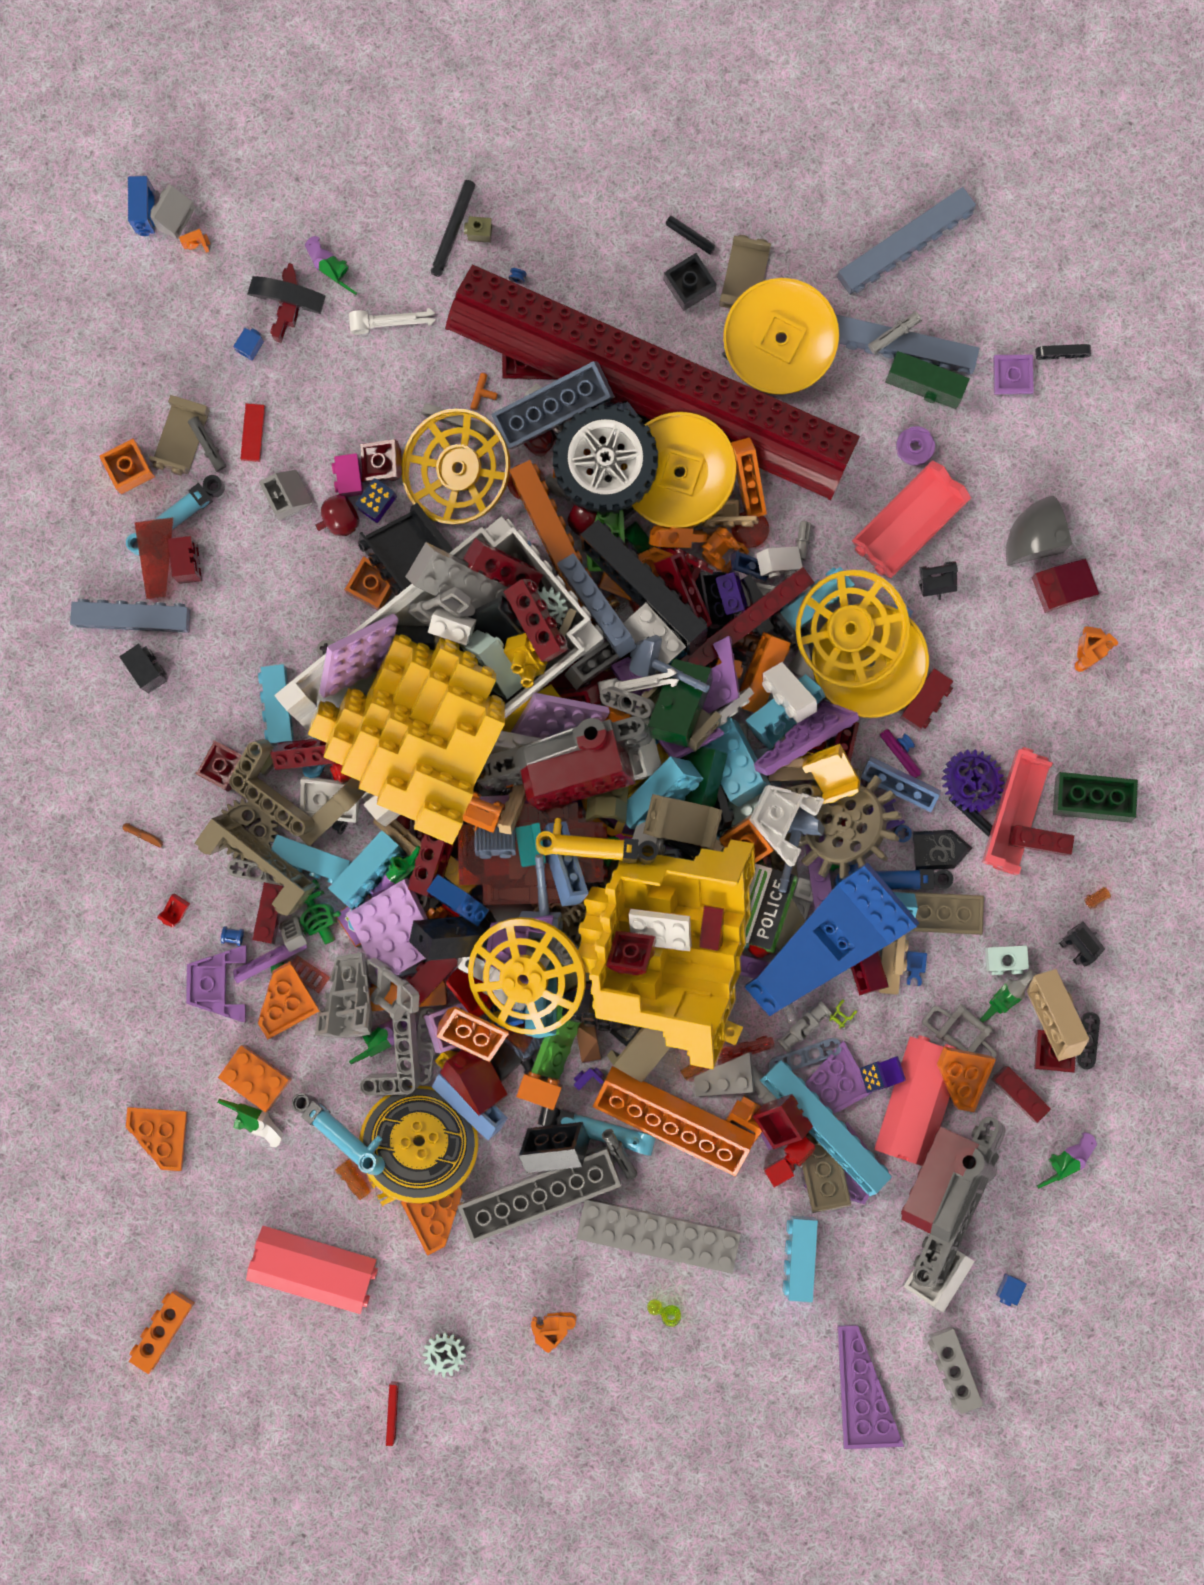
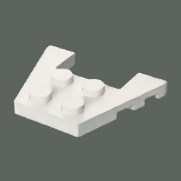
(775, 814)

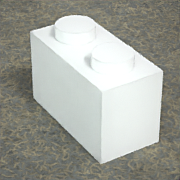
(779, 561)
(451, 628)

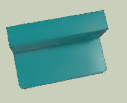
(526, 842)

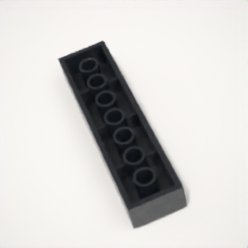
(642, 585)

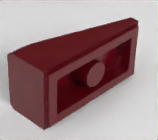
(712, 928)

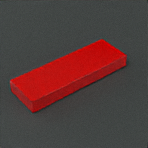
(252, 432)
(392, 1413)

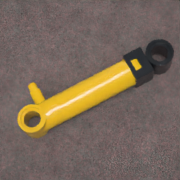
(624, 850)

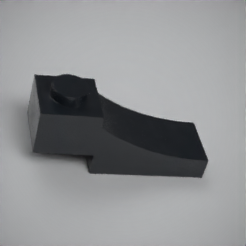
(754, 594)

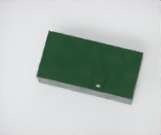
(927, 380)
(680, 705)
(710, 765)
(1095, 797)

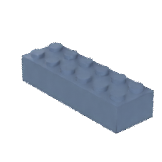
(552, 405)

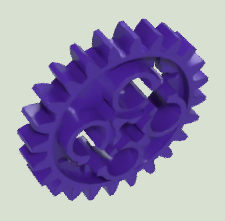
(956, 782)

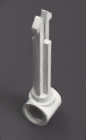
(361, 322)
(639, 683)

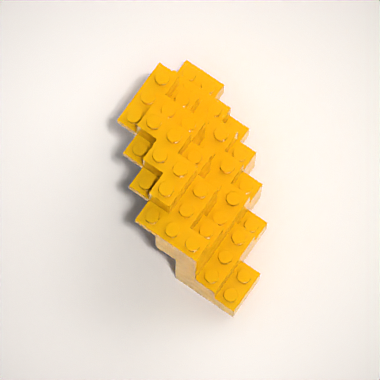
(417, 732)
(682, 990)

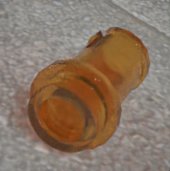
(1097, 897)
(691, 1070)

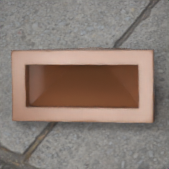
(588, 1043)

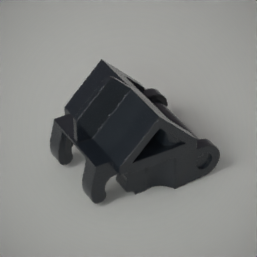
(940, 584)
(1086, 943)

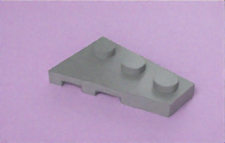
(727, 1078)

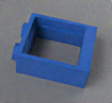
(140, 203)
(457, 900)

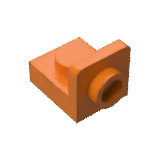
(194, 238)

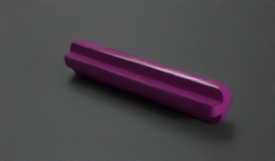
(900, 753)

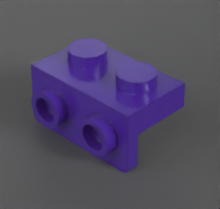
(583, 1077)

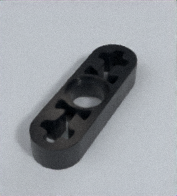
(1066, 351)
(1092, 1056)

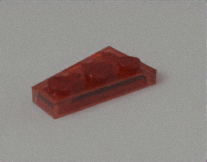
(759, 1045)

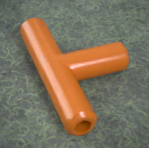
(480, 391)

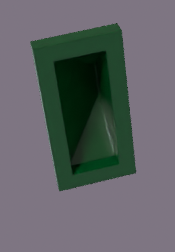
(637, 538)

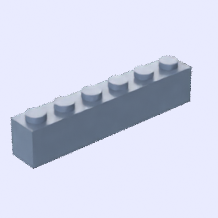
(597, 605)
(130, 616)

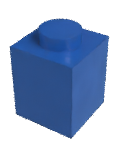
(249, 343)
(1010, 1290)

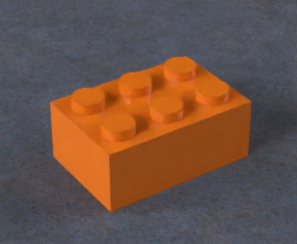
(254, 1078)

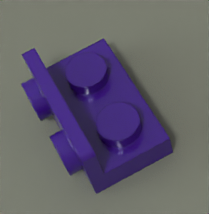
(732, 593)

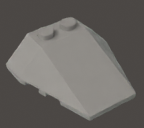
(349, 1002)

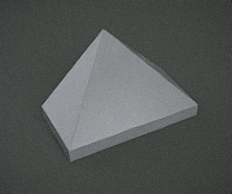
(799, 666)

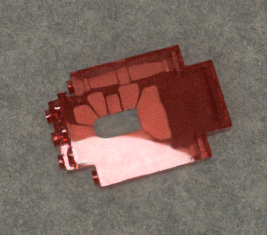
(505, 878)

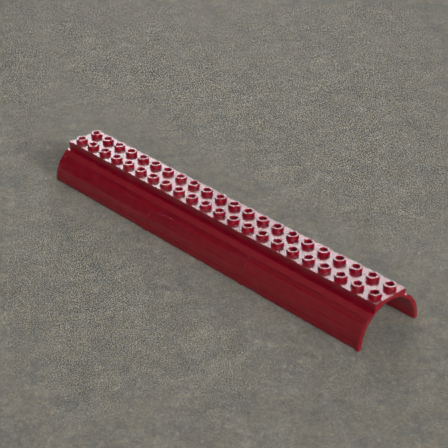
(649, 377)

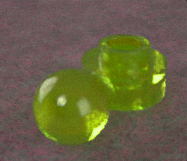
(655, 1307)

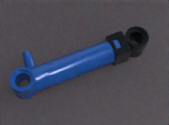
(910, 879)

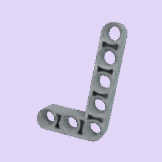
(401, 1053)

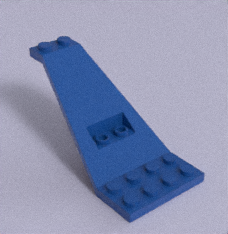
(861, 915)

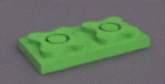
(556, 1049)

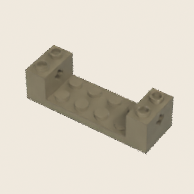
(225, 830)

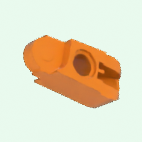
(675, 537)

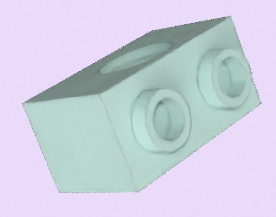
(1018, 957)

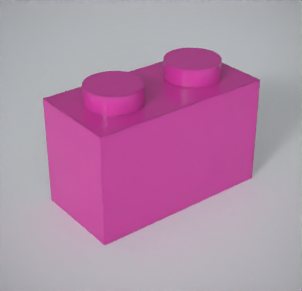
(348, 475)

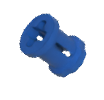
(232, 936)

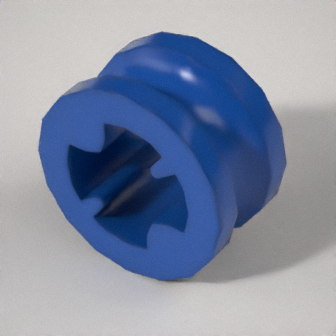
(517, 275)
(906, 742)
(906, 838)

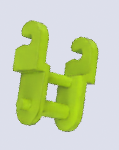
(839, 1012)

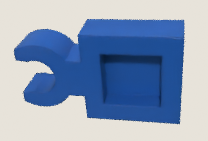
(915, 964)

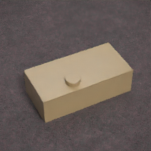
(1057, 1015)

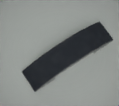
(286, 292)

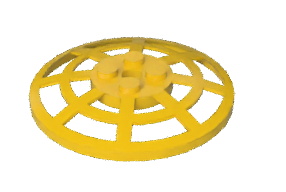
(446, 465)
(863, 631)
(533, 969)

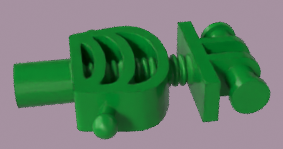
(324, 930)

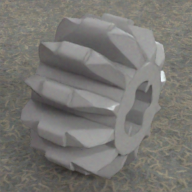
(560, 951)

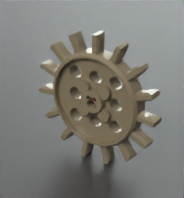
(850, 833)

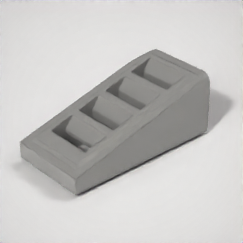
(292, 933)

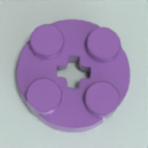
(906, 452)

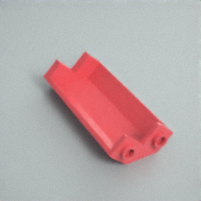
(911, 519)
(1016, 808)
(915, 1104)
(312, 1269)

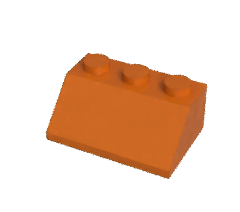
(471, 1033)

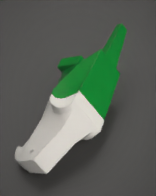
(255, 1122)

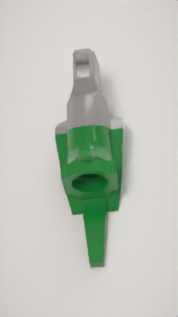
(1008, 995)

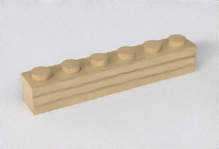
(512, 809)
(400, 836)

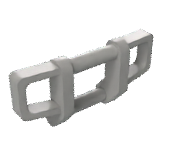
(424, 609)
(382, 981)
(960, 1010)

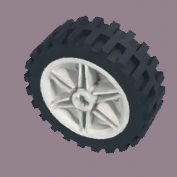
(626, 485)

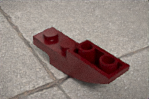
(287, 313)

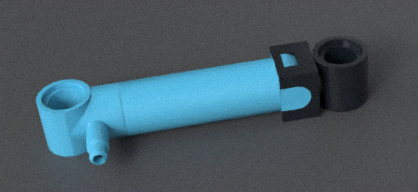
(195, 500)
(320, 1117)
(631, 1139)

